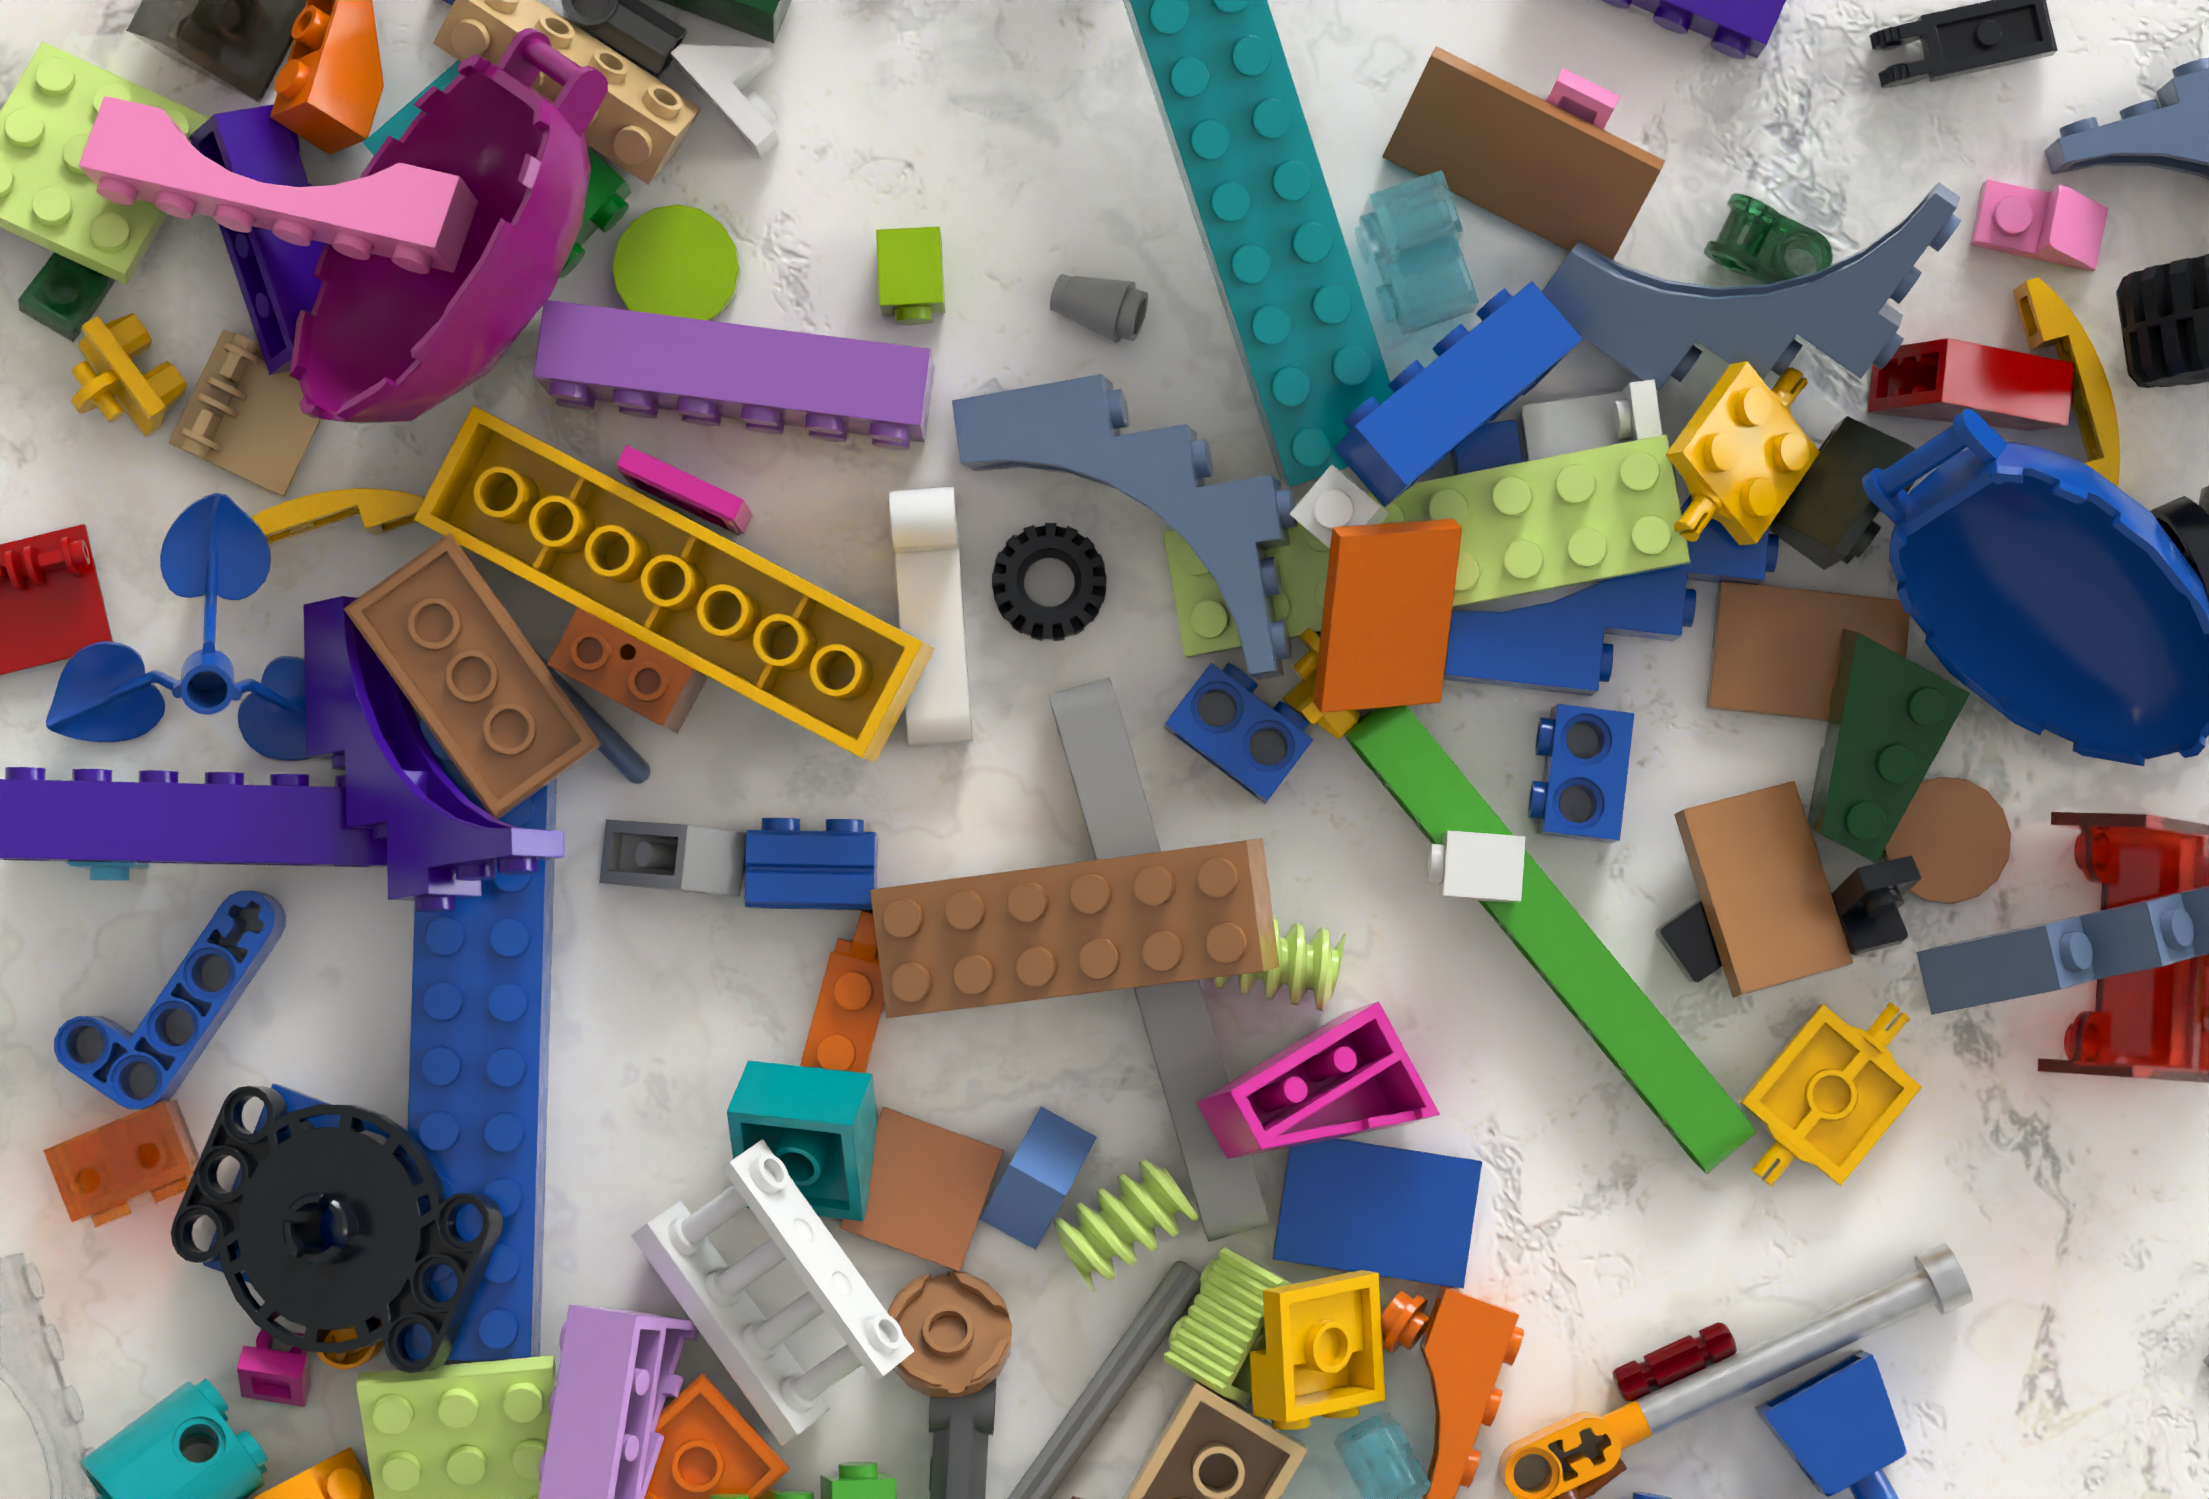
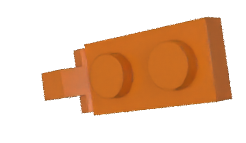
(847, 1004)

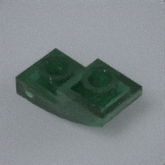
(64, 295)

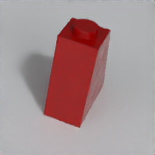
(1951, 375)

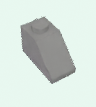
(673, 857)

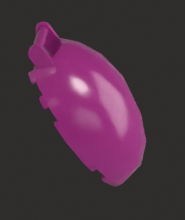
(404, 341)

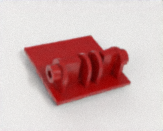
(49, 599)

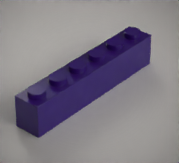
(180, 821)

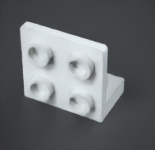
(1591, 421)

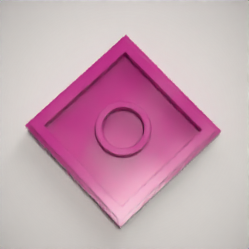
(684, 490)

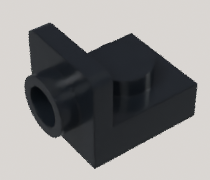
(1870, 904)

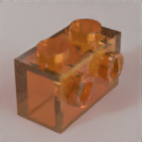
(124, 1162)

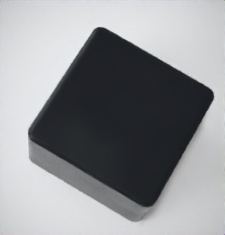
(1691, 942)

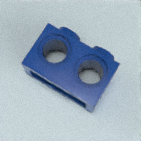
(1229, 745)
(1600, 777)

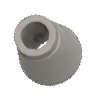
(1101, 305)

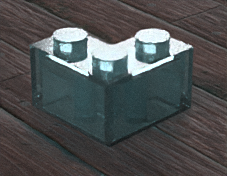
(1415, 240)

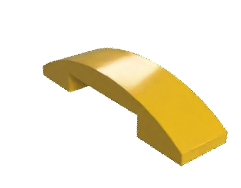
(2049, 323)
(379, 509)

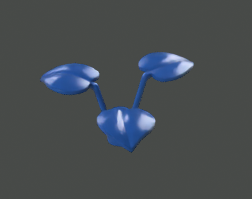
(104, 685)

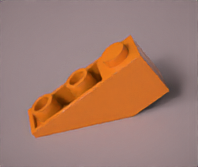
(331, 75)

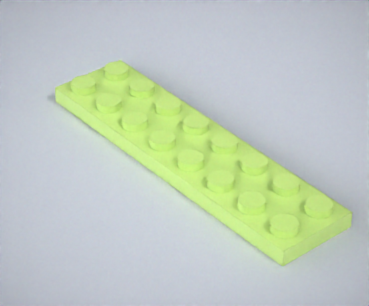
(1521, 534)

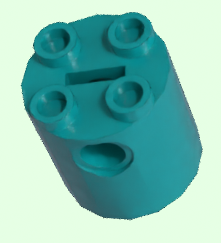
(148, 1456)

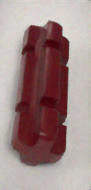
(1674, 1361)

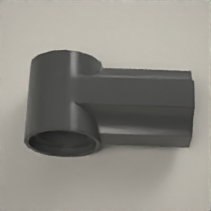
(633, 32)
(961, 1444)

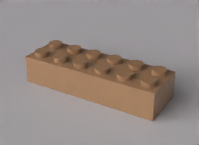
(1075, 928)

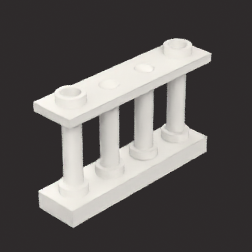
(733, 1323)

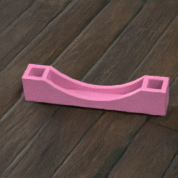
(396, 213)

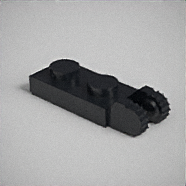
(1969, 40)

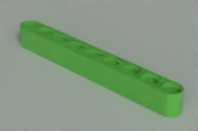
(1560, 945)

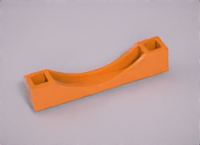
(1464, 1356)

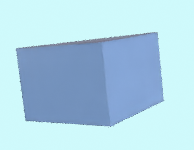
(1038, 1178)

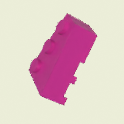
(1321, 1088)

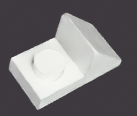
(721, 76)

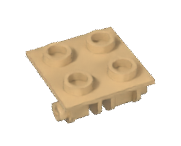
(246, 416)

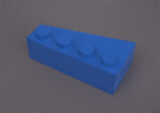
(1457, 393)

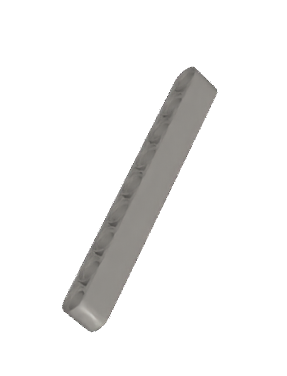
(1171, 1012)

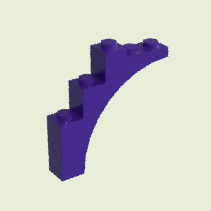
(393, 781)

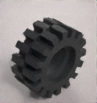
(1043, 543)

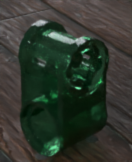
(1765, 243)

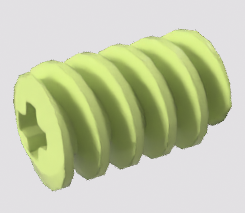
(1301, 967)
(1123, 1222)

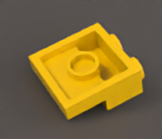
(1319, 1350)

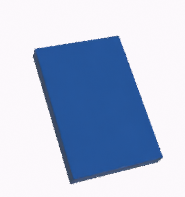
(1378, 1210)

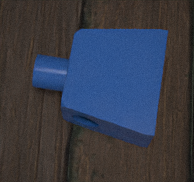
(1840, 1428)

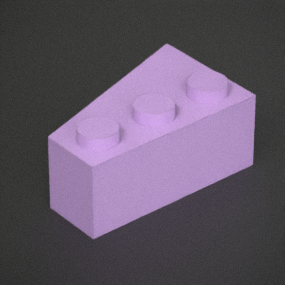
(609, 1402)

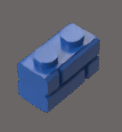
(810, 867)

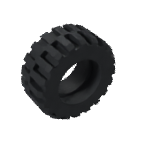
(2166, 323)

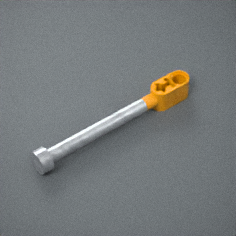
(1935, 1282)

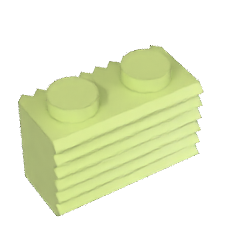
(1224, 1325)

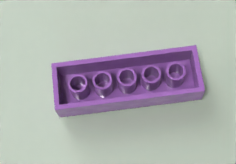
(734, 373)

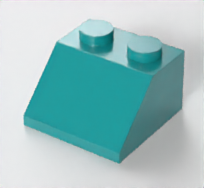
(816, 1125)

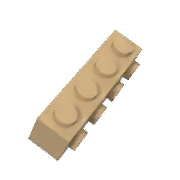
(640, 116)

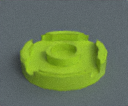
(676, 264)

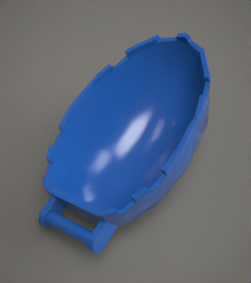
(2049, 593)

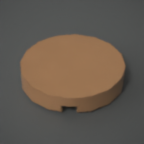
(1954, 838)
(956, 1334)

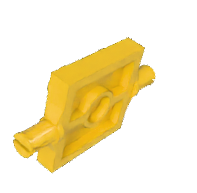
(1742, 454)
(1830, 1094)

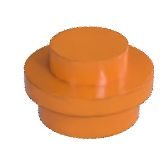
(1404, 1322)

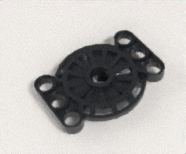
(379, 1200)

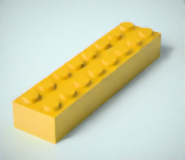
(674, 584)

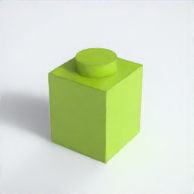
(910, 274)

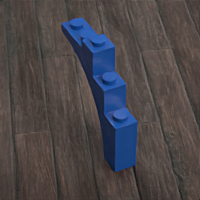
(1561, 641)

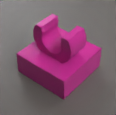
(274, 1374)

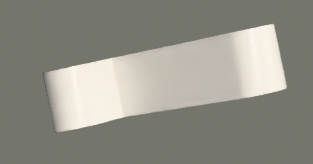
(932, 611)

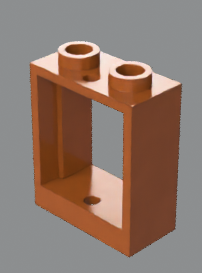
(627, 670)

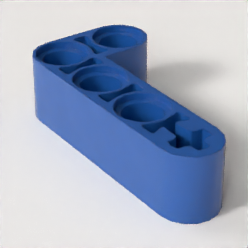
(183, 991)

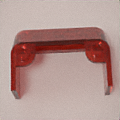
(2156, 1017)

